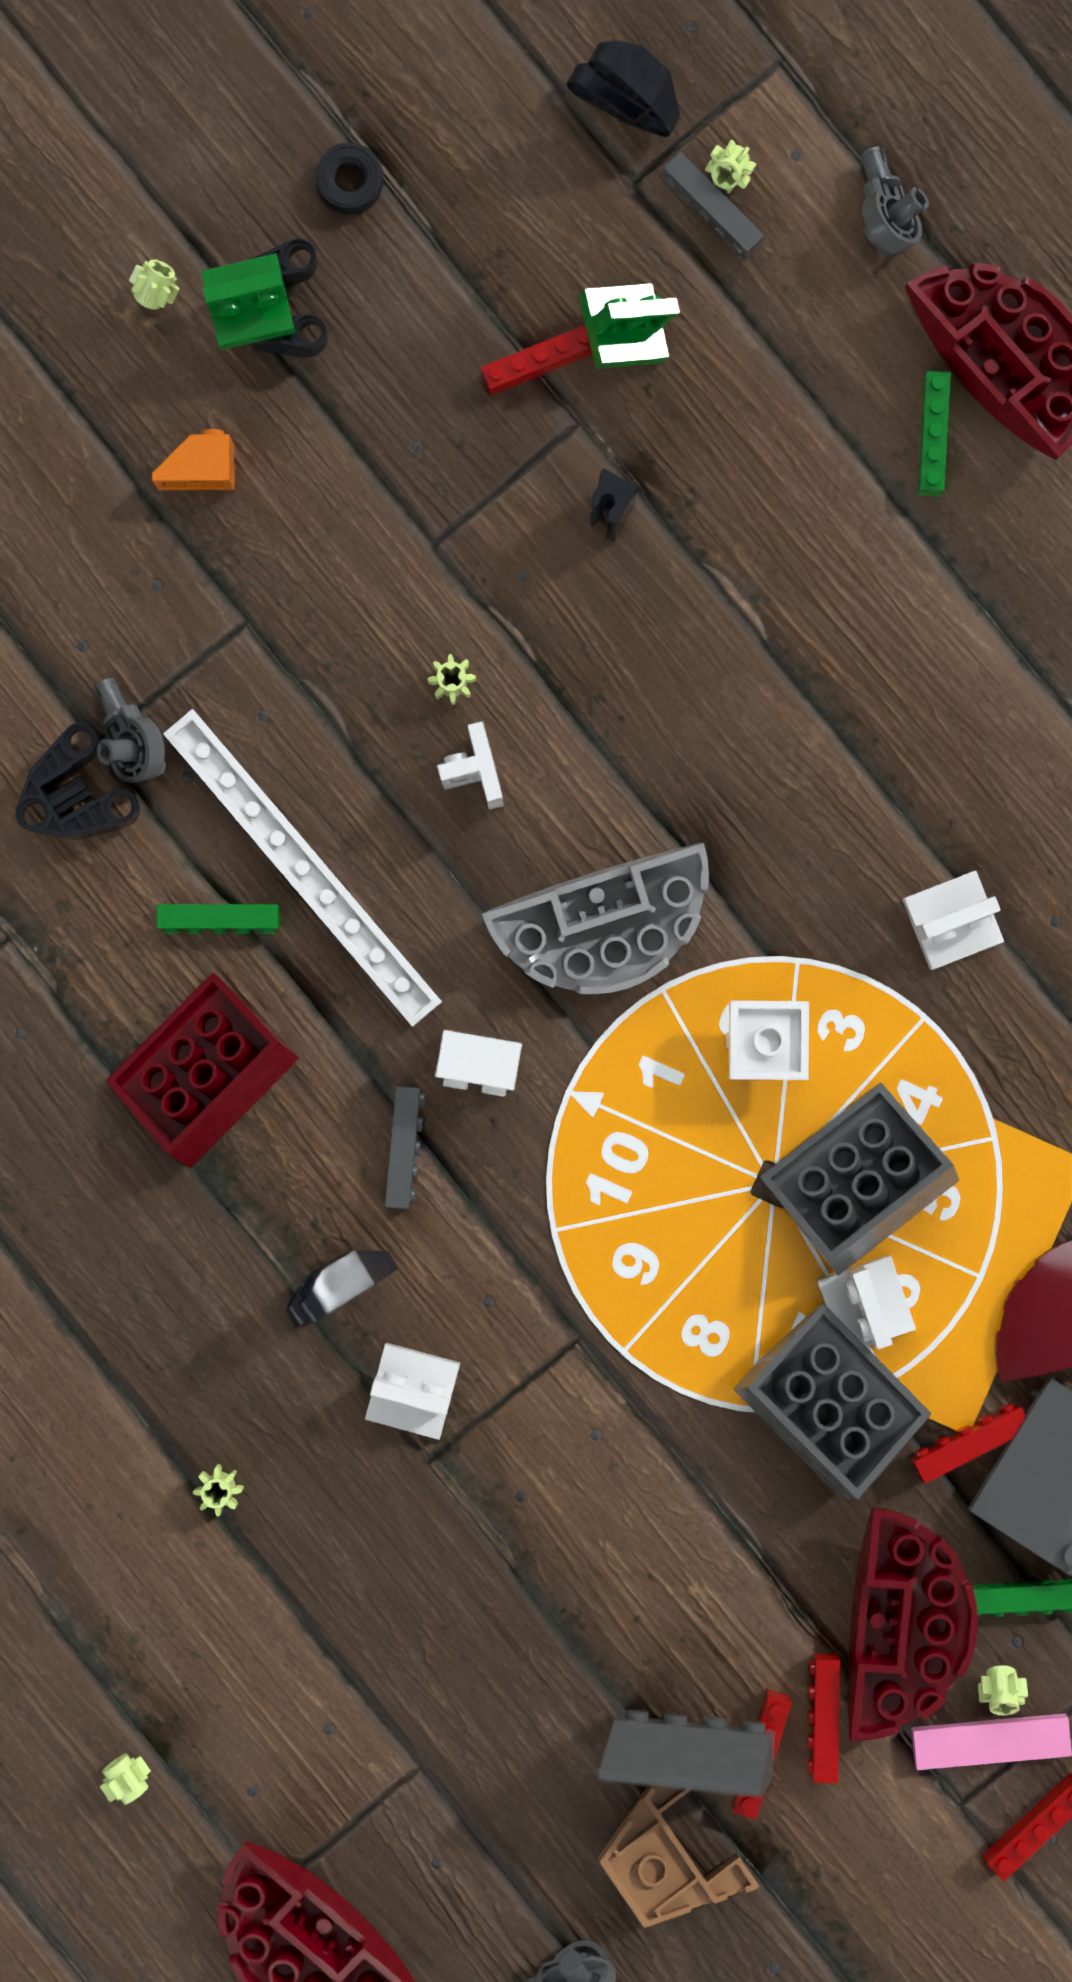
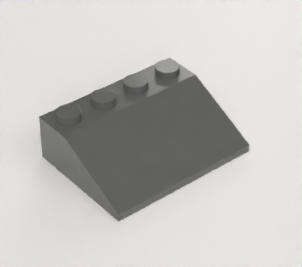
(860, 1178)
(833, 1403)
(1032, 1480)
(689, 1753)

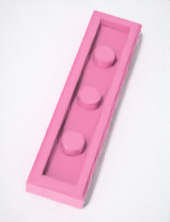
(991, 1741)

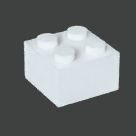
(478, 1061)

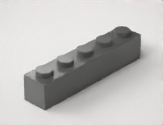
(712, 206)
(404, 1147)

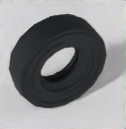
(345, 155)

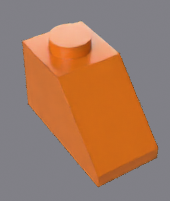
(199, 463)

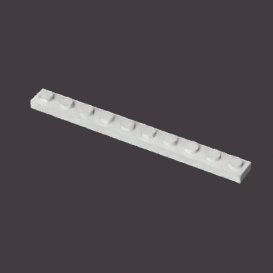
(302, 868)

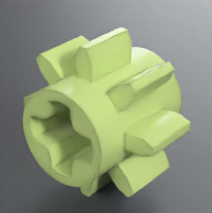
(732, 156)
(154, 284)
(451, 668)
(226, 1482)
(1002, 1690)
(125, 1779)

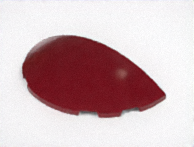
(1005, 346)
(1038, 1319)
(908, 1626)
(296, 1927)

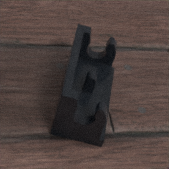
(613, 498)

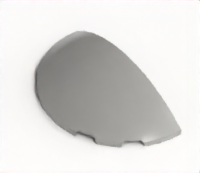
(606, 925)

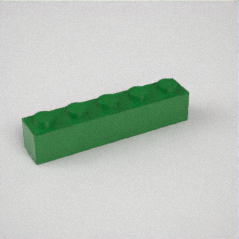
(933, 434)
(218, 918)
(1024, 1597)

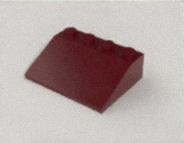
(201, 1071)

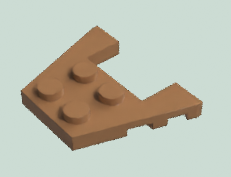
(656, 1870)

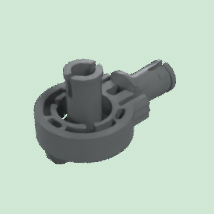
(889, 208)
(128, 737)
(578, 1964)

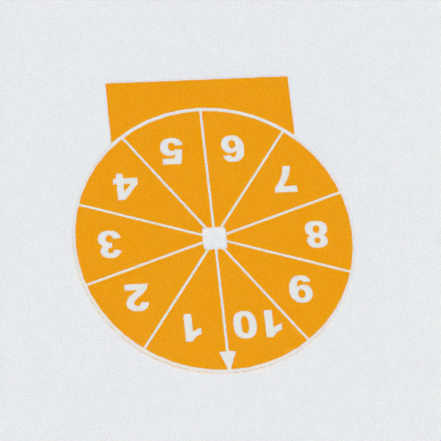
(705, 1277)

